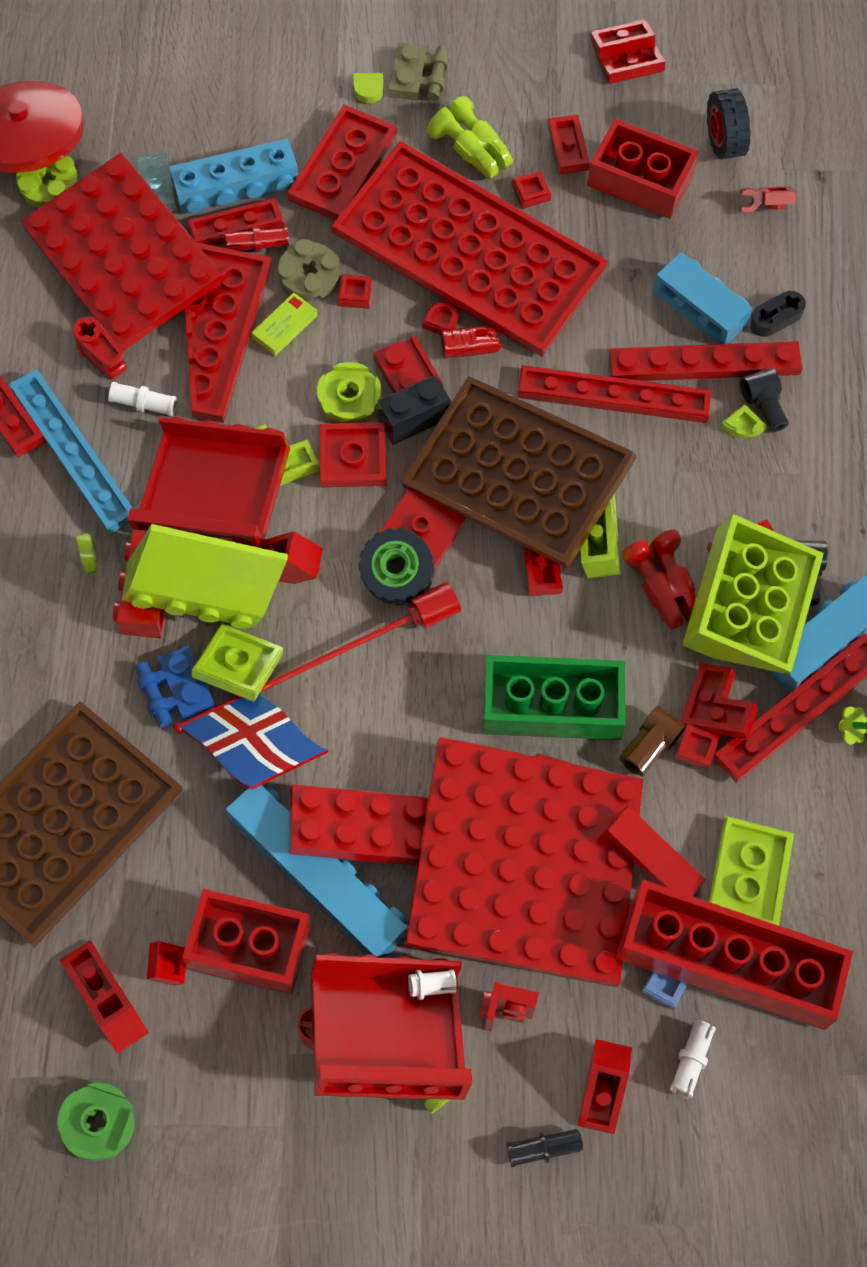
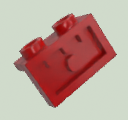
(511, 1000)

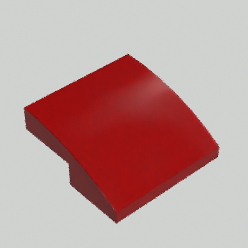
(627, 51)

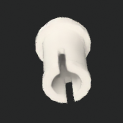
(431, 983)

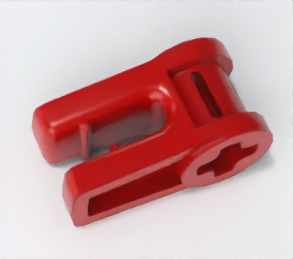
(99, 347)

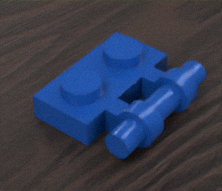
(188, 694)

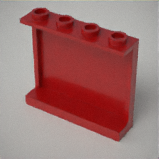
(214, 480)
(381, 1039)

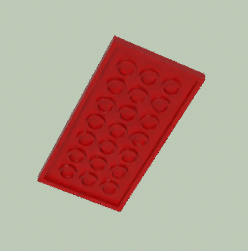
(470, 247)

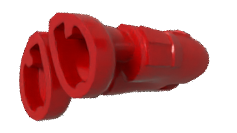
(665, 588)

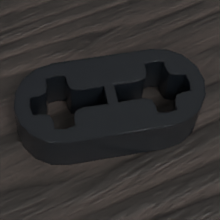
(775, 309)

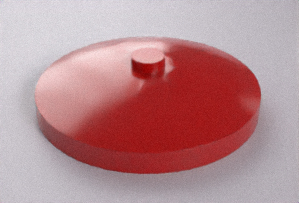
(37, 125)

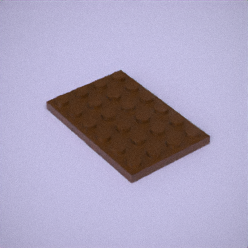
(519, 470)
(71, 817)

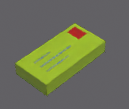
(284, 324)

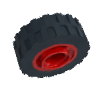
(728, 123)

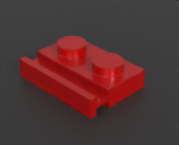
(404, 364)

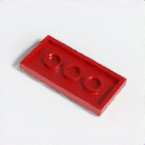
(342, 162)
(355, 824)

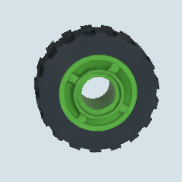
(390, 546)

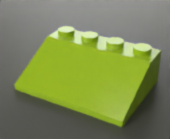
(202, 577)
(753, 597)

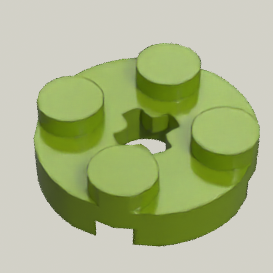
(32, 187)
(349, 410)

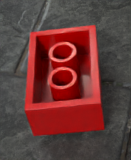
(642, 168)
(247, 941)

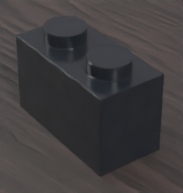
(413, 409)

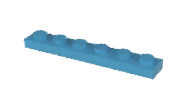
(72, 451)

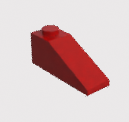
(104, 997)

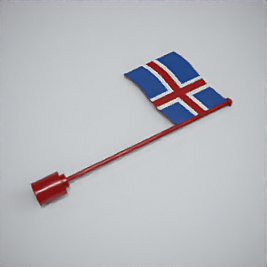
(258, 739)

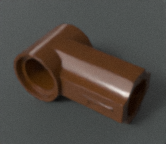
(656, 734)

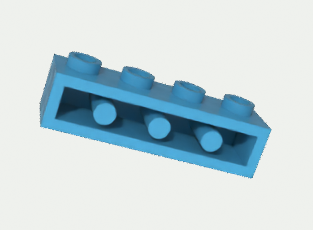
(234, 176)

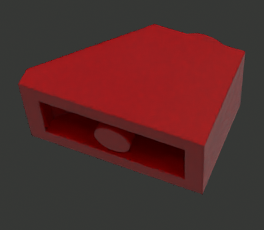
(302, 559)
(605, 1086)

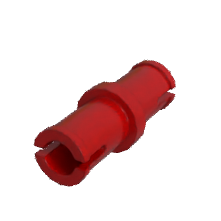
(257, 239)

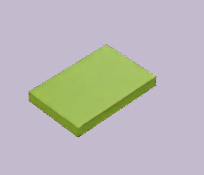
(751, 869)

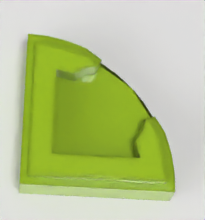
(743, 423)

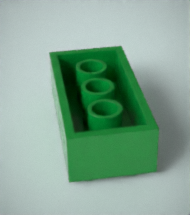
(554, 697)

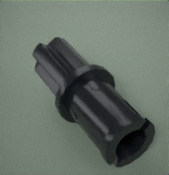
(544, 1147)

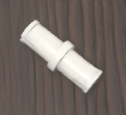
(142, 399)
(692, 1059)

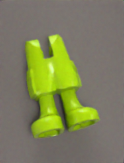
(479, 145)

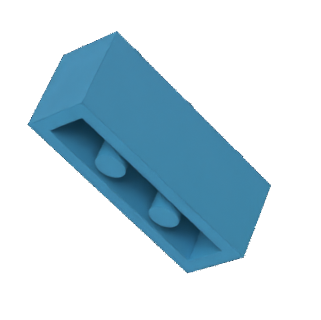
(702, 299)

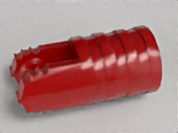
(469, 342)

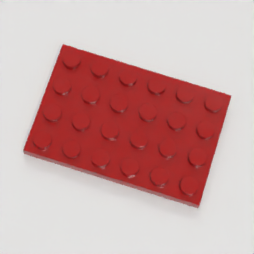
(122, 251)

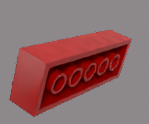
(735, 955)

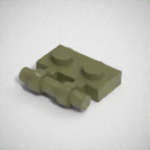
(408, 72)

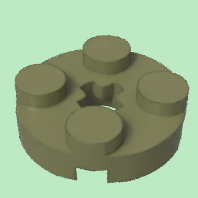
(306, 255)

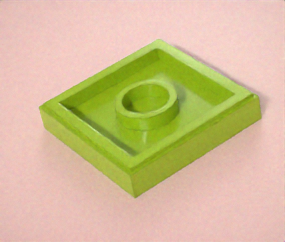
(237, 662)

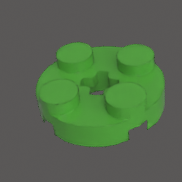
(87, 1102)

